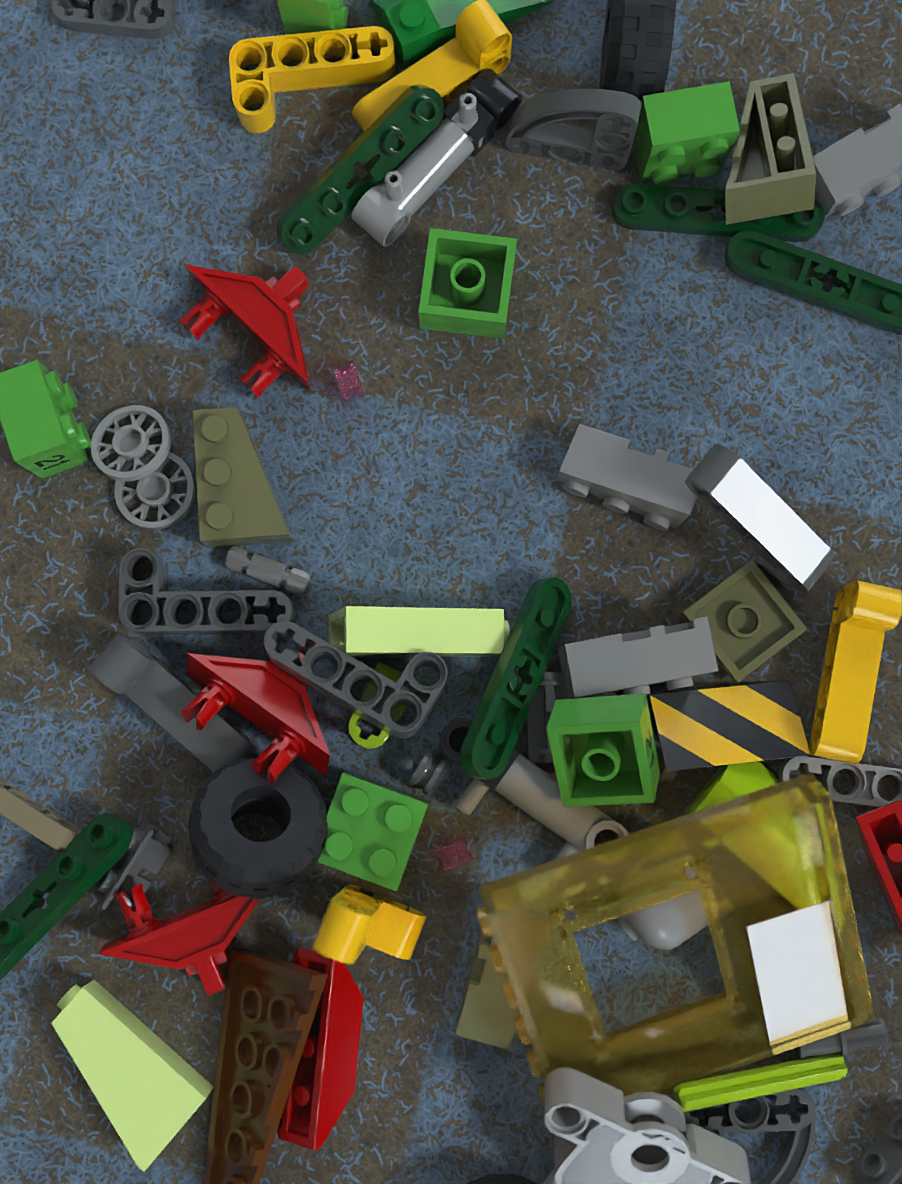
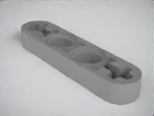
(865, 779)

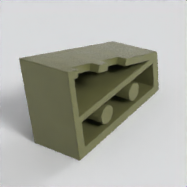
(773, 155)
(232, 484)
(484, 1007)

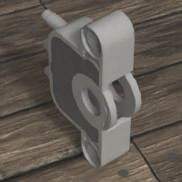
(602, 1147)

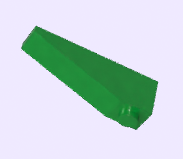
(428, 24)

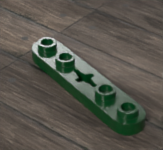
(391, 138)
(674, 211)
(786, 267)
(529, 649)
(66, 882)

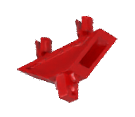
(263, 310)
(266, 699)
(185, 940)

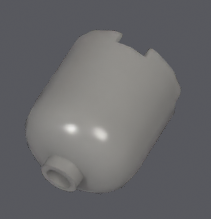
(667, 922)

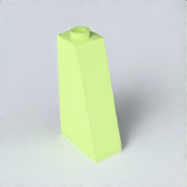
(414, 630)
(130, 1070)

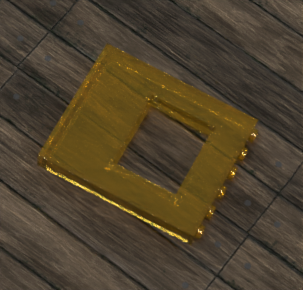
(750, 865)

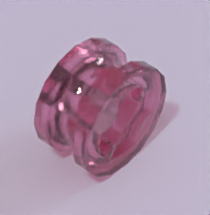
(348, 381)
(452, 855)

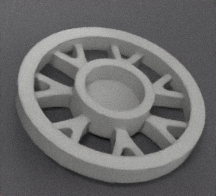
(131, 443)
(156, 492)

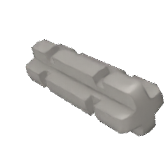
(267, 570)

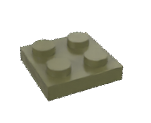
(746, 621)

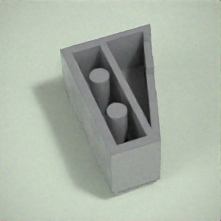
(860, 166)
(627, 478)
(638, 660)

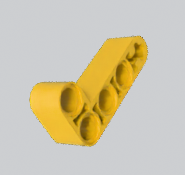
(479, 44)
(312, 72)
(852, 669)
(364, 920)

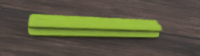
(759, 1081)

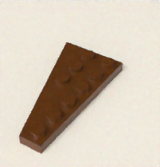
(260, 1046)

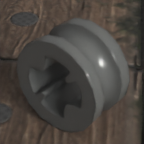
(427, 772)

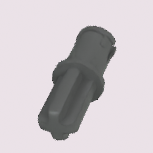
(859, 1037)

